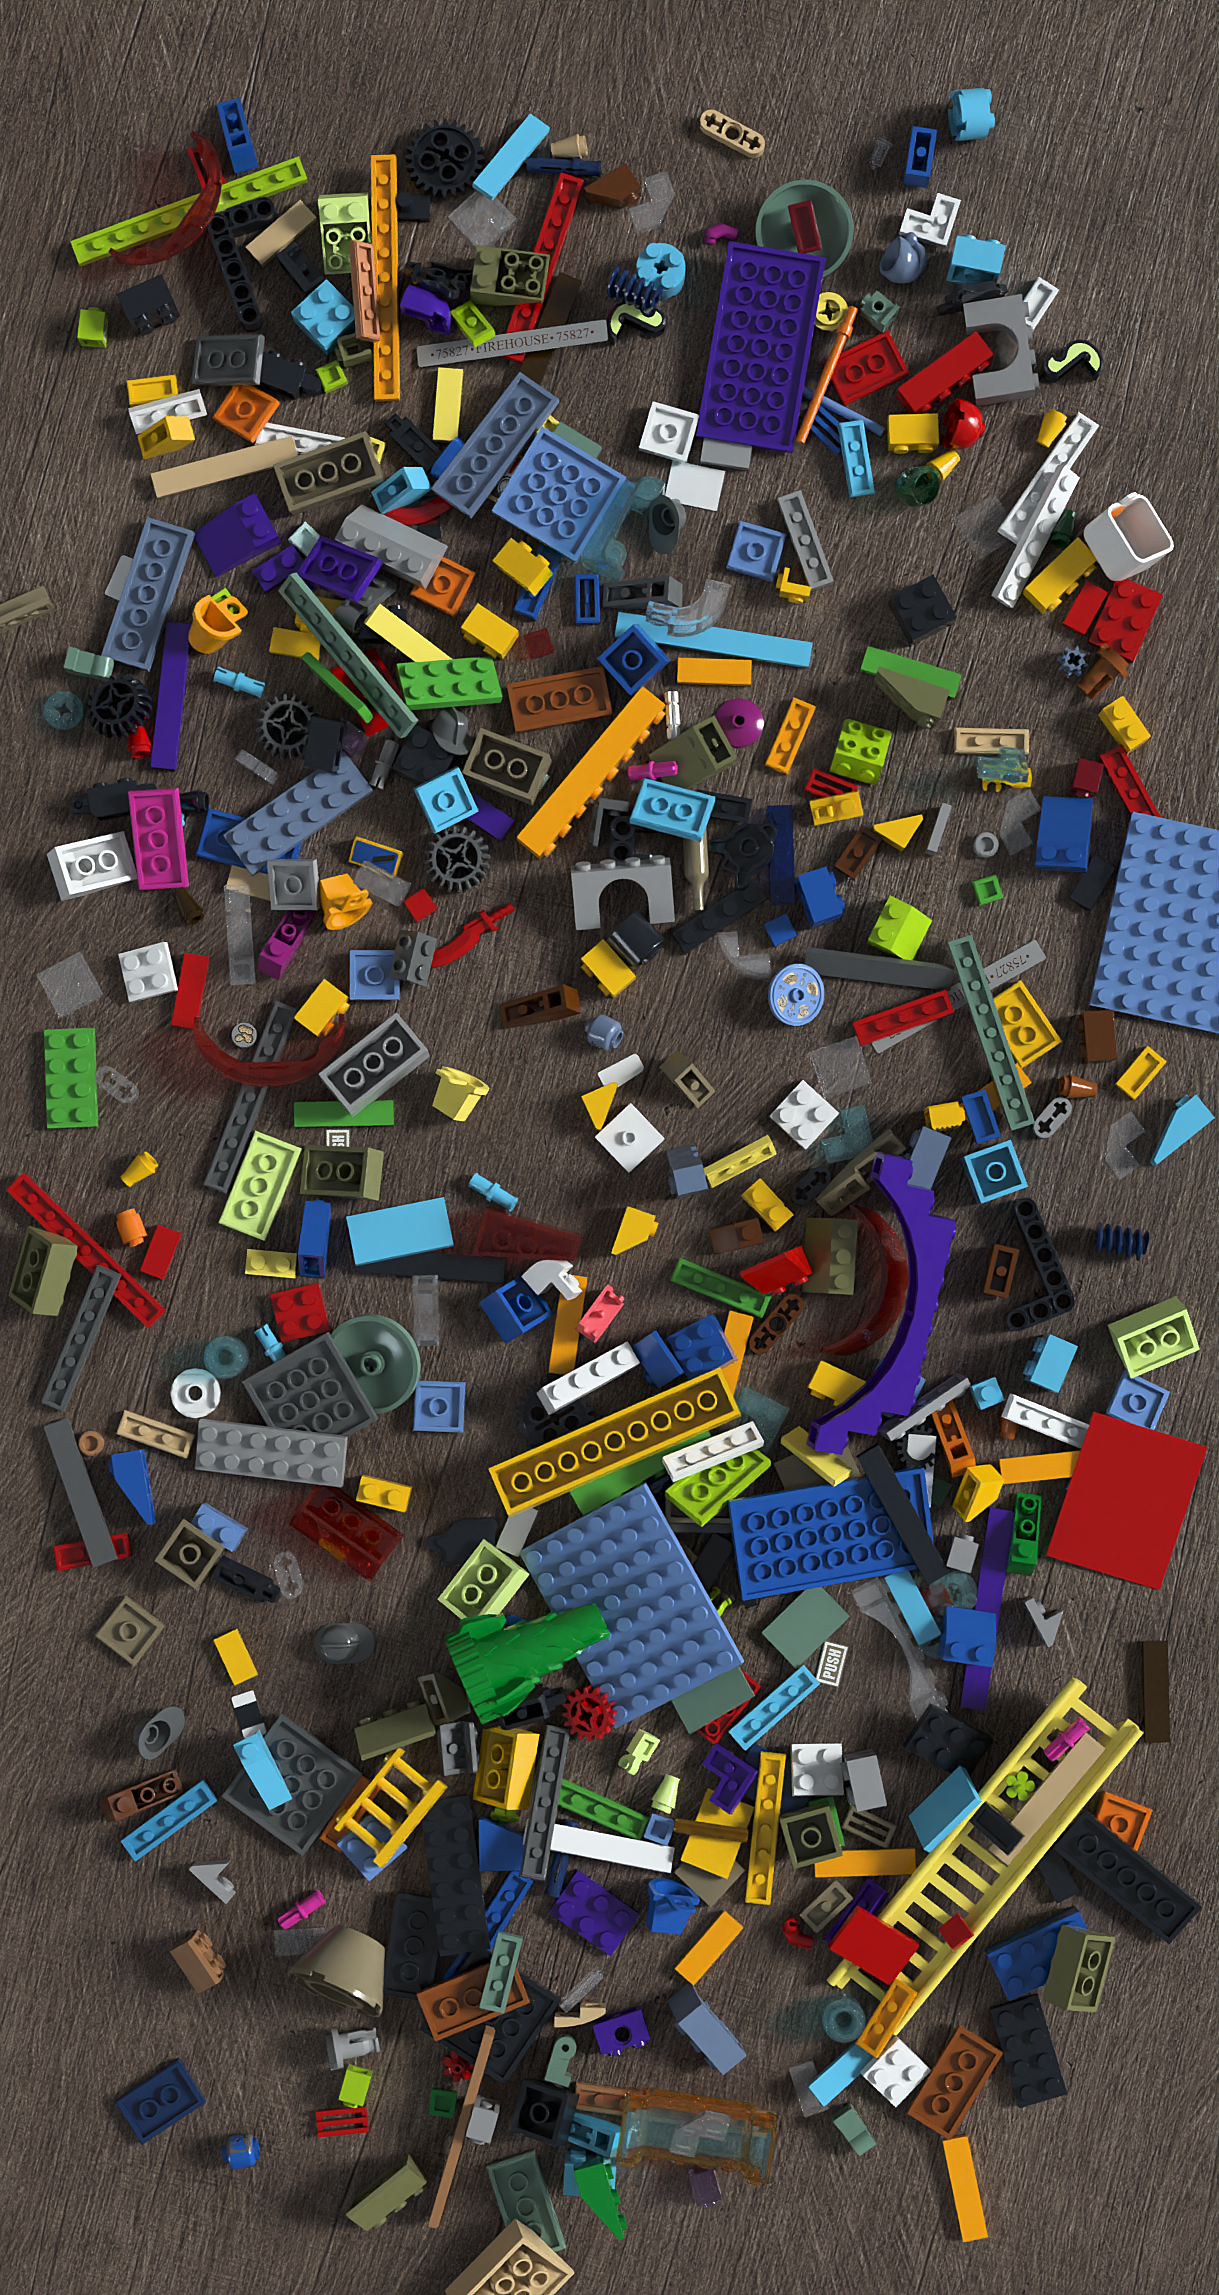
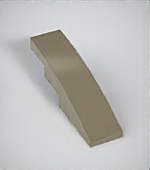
(855, 1177)

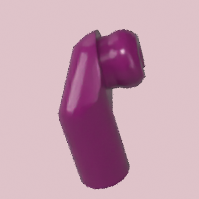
(719, 230)

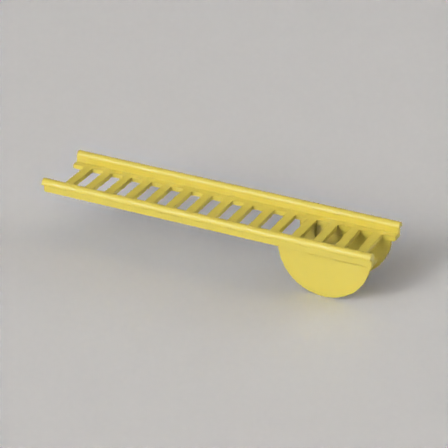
(1117, 1743)

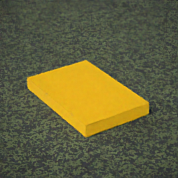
(1024, 1024)
(712, 1853)

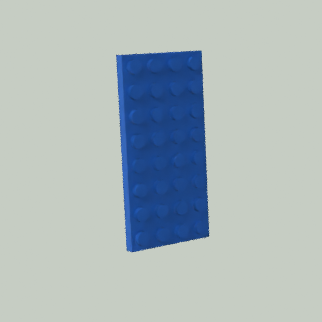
(820, 1535)

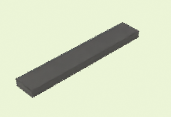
(880, 969)
(81, 1338)
(80, 1493)
(544, 1803)

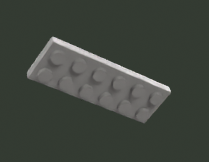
(271, 1452)

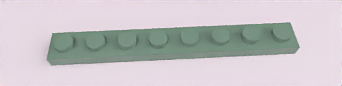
(348, 655)
(990, 1033)

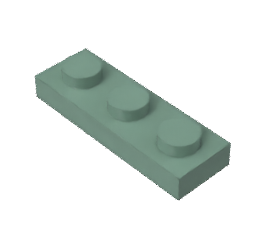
(501, 1972)

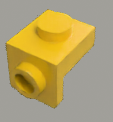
(795, 592)

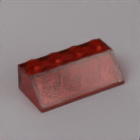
(346, 1530)

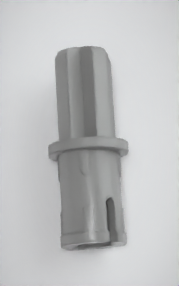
(384, 764)

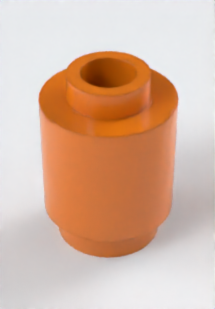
(130, 1227)

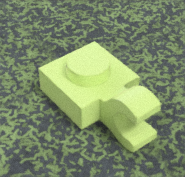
(639, 1749)

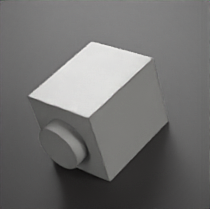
(961, 1552)

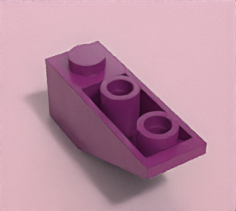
(284, 942)

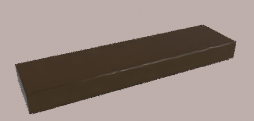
(1156, 1691)

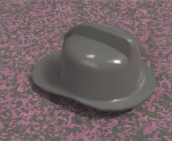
(665, 521)
(451, 731)
(344, 1643)
(158, 1732)

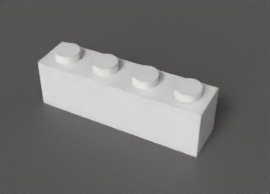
(588, 1378)

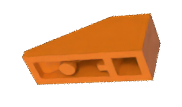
(953, 1440)

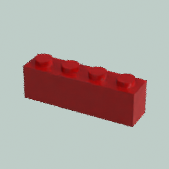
(944, 375)

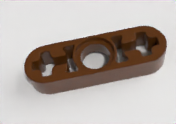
(783, 1305)

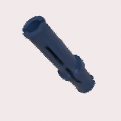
(571, 167)
(554, 1887)

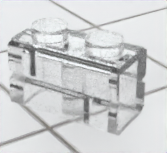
(382, 883)

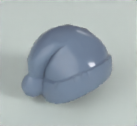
(903, 260)

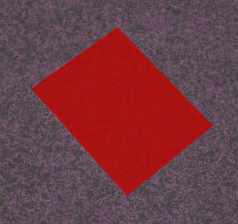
(1126, 1500)

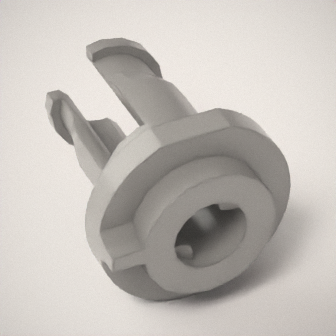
(349, 2045)

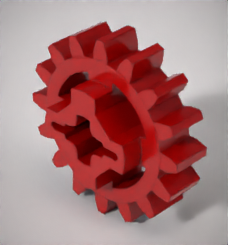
(587, 1724)

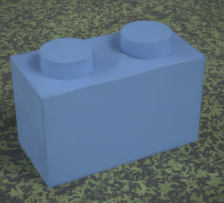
(219, 1526)

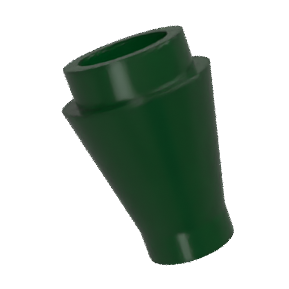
(1064, 530)

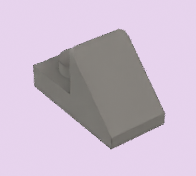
(1047, 1625)
(208, 1874)

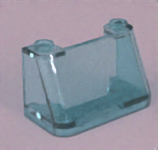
(603, 552)

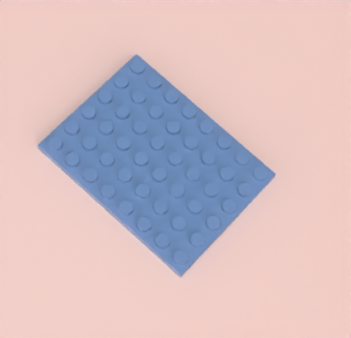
(1163, 926)
(650, 1597)

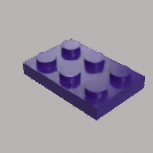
(339, 569)
(594, 1912)

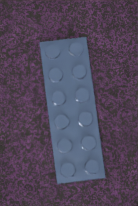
(495, 445)
(148, 594)
(297, 814)

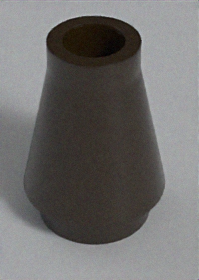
(188, 908)

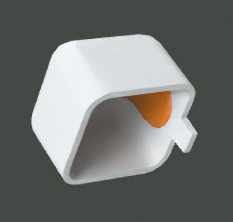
(1128, 537)

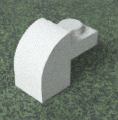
(549, 1273)

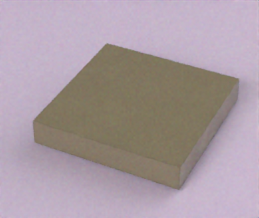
(130, 1630)
(706, 1884)

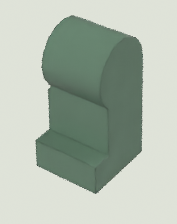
(88, 664)
(562, 2051)
(853, 2129)

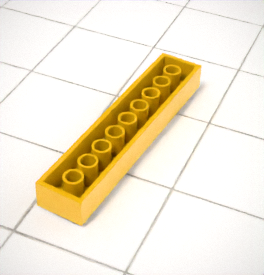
(614, 1442)

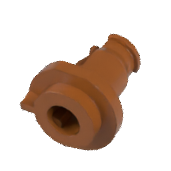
(1103, 672)

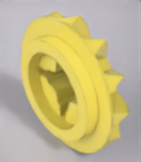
(836, 304)

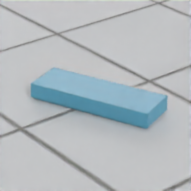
(856, 458)
(913, 1607)
(839, 2074)

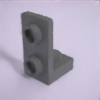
(614, 809)

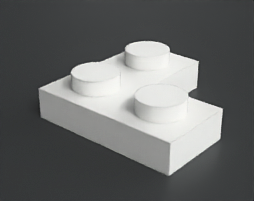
(932, 228)

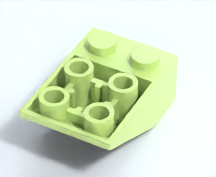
(342, 221)

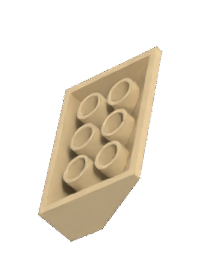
(513, 2265)

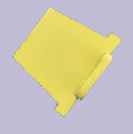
(458, 1093)

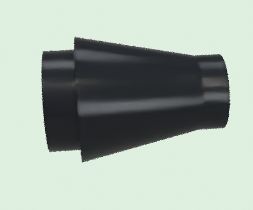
(195, 801)

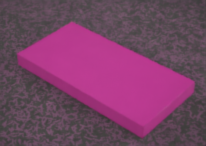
(158, 838)

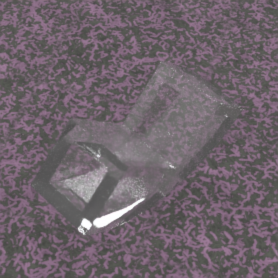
(750, 966)
(426, 1310)

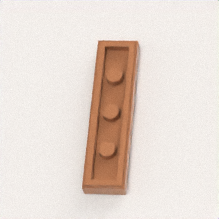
(364, 291)

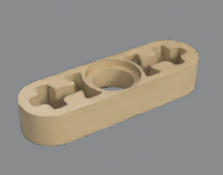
(751, 135)

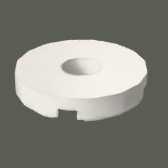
(210, 1393)

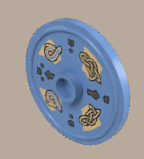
(796, 994)

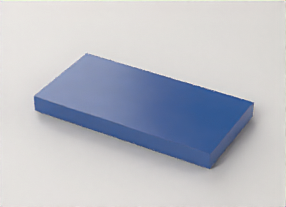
(216, 848)

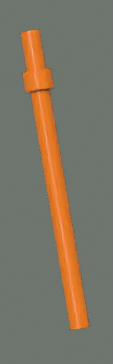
(843, 332)

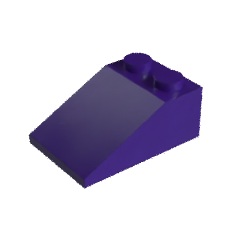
(237, 535)

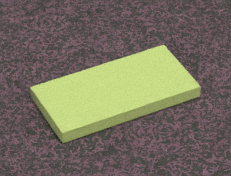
(260, 1185)

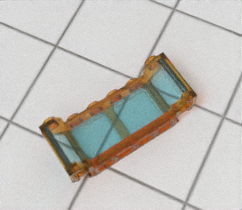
(651, 2120)

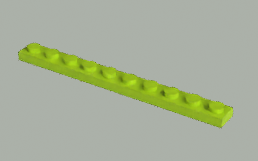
(167, 218)

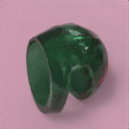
(915, 487)

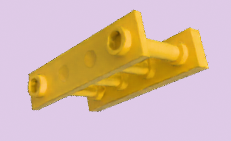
(398, 1830)

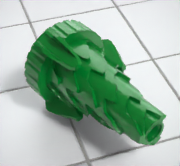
(506, 1663)

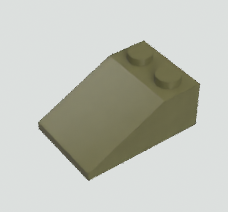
(916, 698)
(342, 1172)

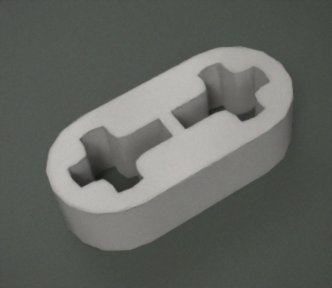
(1047, 1114)

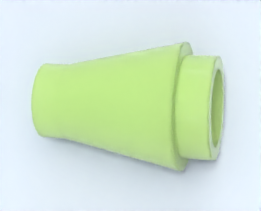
(665, 1796)

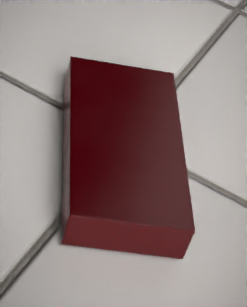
(805, 227)

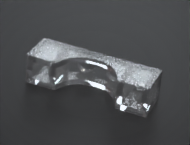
(239, 934)

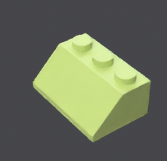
(1154, 1337)
(483, 1583)

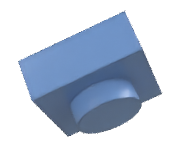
(659, 1829)

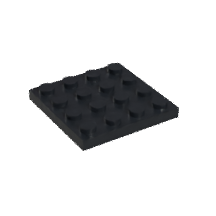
(513, 2029)

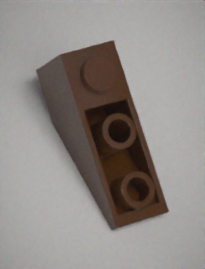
(141, 1796)

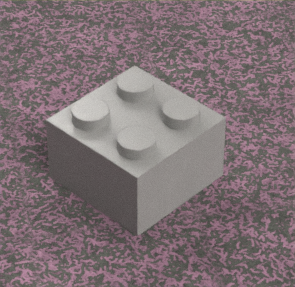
(864, 1780)

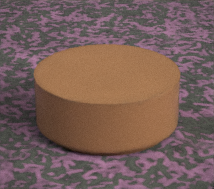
(91, 1443)

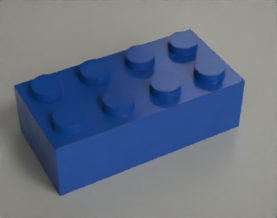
(1025, 1958)

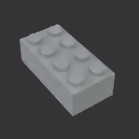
(374, 1065)

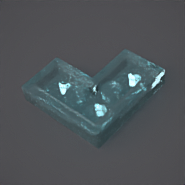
(1009, 767)
(854, 1141)
(767, 1412)

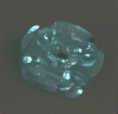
(958, 1580)

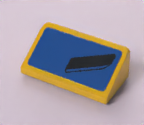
(378, 854)

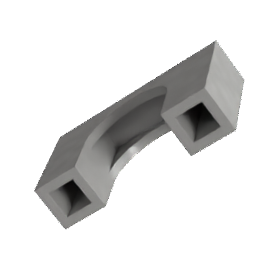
(1008, 316)
(651, 874)

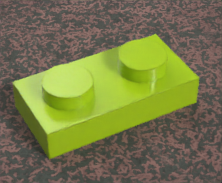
(472, 323)

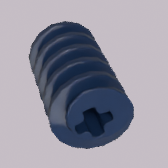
(633, 292)
(1121, 1241)

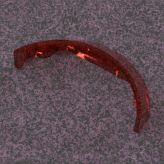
(193, 222)
(267, 1073)
(891, 1291)

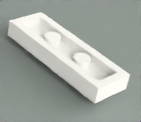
(182, 405)

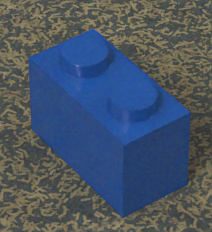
(920, 157)

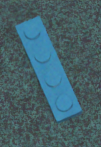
(169, 1820)

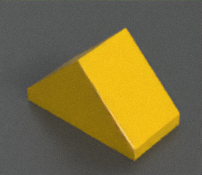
(899, 831)
(599, 1102)

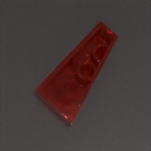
(520, 1237)

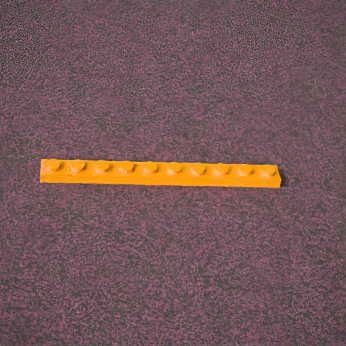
(386, 271)

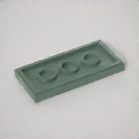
(525, 2196)

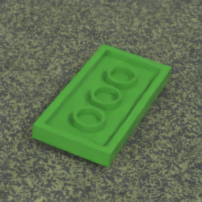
(448, 683)
(70, 1078)

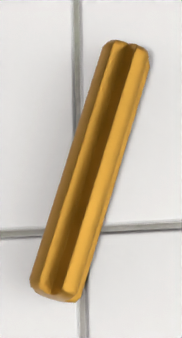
(710, 1830)

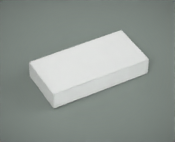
(1039, 300)

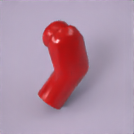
(794, 1936)

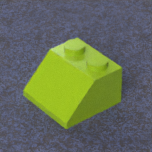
(899, 929)

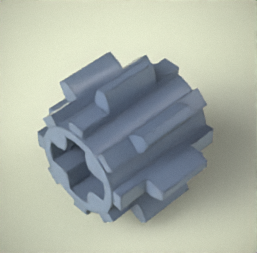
(1072, 669)

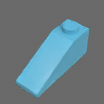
(1182, 1125)
(262, 1769)
(595, 2134)

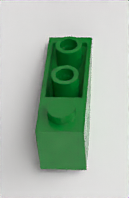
(1024, 1535)
(596, 2190)

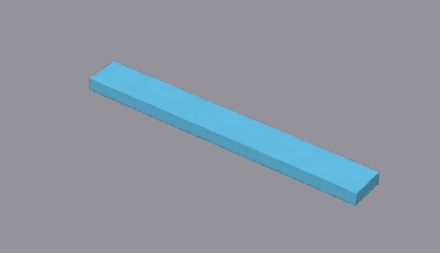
(725, 642)

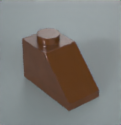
(614, 189)
(736, 1236)

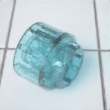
(213, 1352)
(846, 2031)

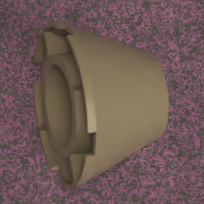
(344, 1970)

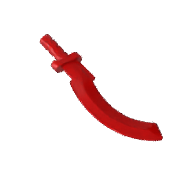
(419, 514)
(469, 936)

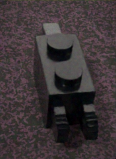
(287, 377)
(107, 800)
(532, 1709)

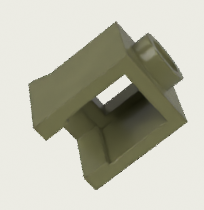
(348, 342)

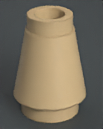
(570, 147)

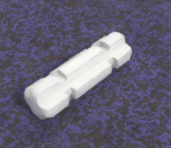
(672, 714)

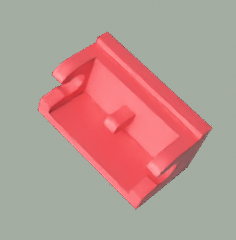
(600, 1314)

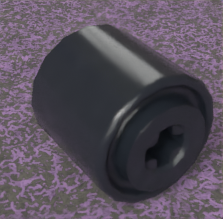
(636, 941)

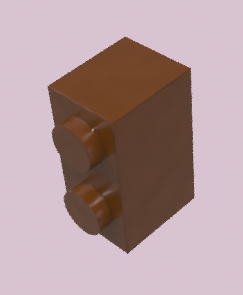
(1097, 1036)
(999, 1271)

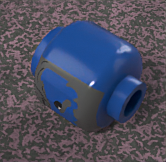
(241, 2151)

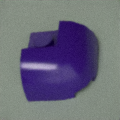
(427, 307)

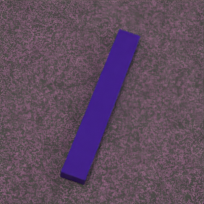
(989, 1598)

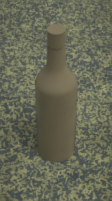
(696, 867)

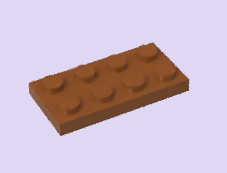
(559, 699)
(455, 2002)
(954, 2082)

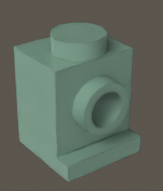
(878, 318)

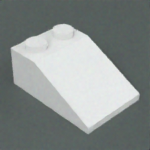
(91, 865)

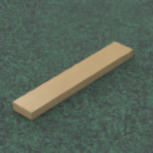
(223, 467)
(1052, 1792)

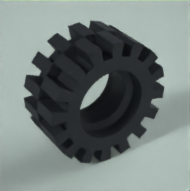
(902, 1446)

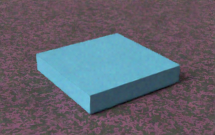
(445, 799)

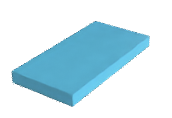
(399, 1231)

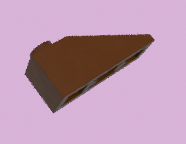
(541, 1007)

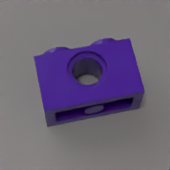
(632, 2019)

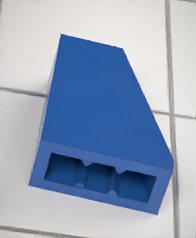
(314, 1239)
(499, 1846)

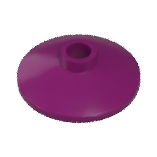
(743, 734)

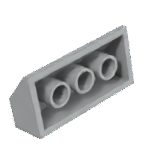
(399, 547)

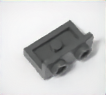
(413, 957)
(457, 1747)

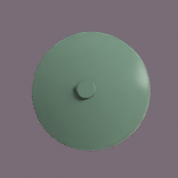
(831, 214)
(380, 1358)

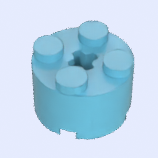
(970, 114)
(666, 258)

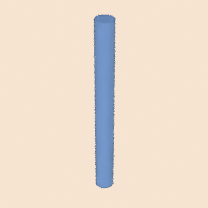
(845, 412)

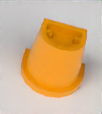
(214, 624)
(342, 902)

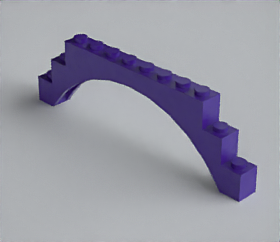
(895, 1380)

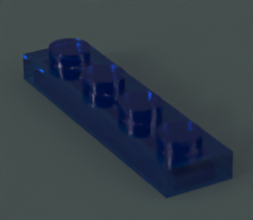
(782, 862)

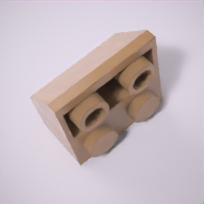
(199, 1961)

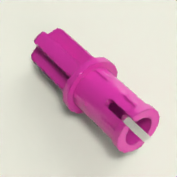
(652, 770)
(1066, 1739)
(301, 1910)

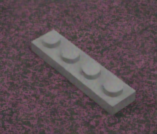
(805, 540)
(924, 1406)

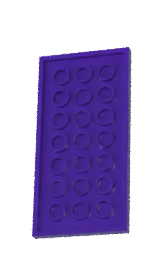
(760, 347)

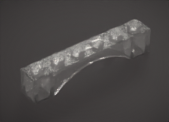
(874, 1602)

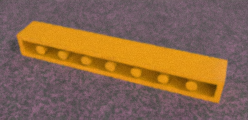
(591, 772)

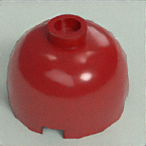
(963, 425)

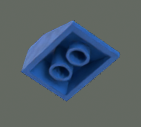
(1064, 834)

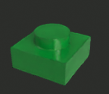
(443, 2102)

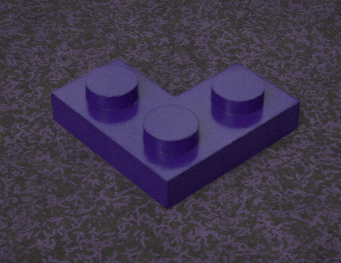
(278, 569)
(735, 1777)

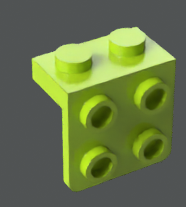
(861, 752)

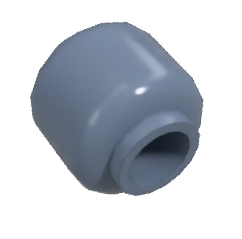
(604, 1032)

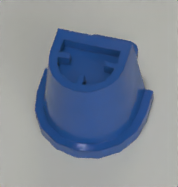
(669, 1905)

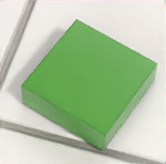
(987, 890)

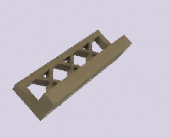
(24, 608)

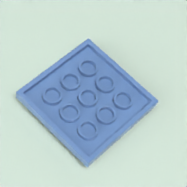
(558, 494)

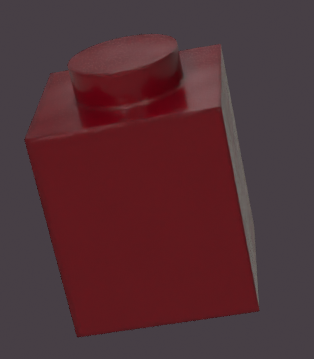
(1086, 778)

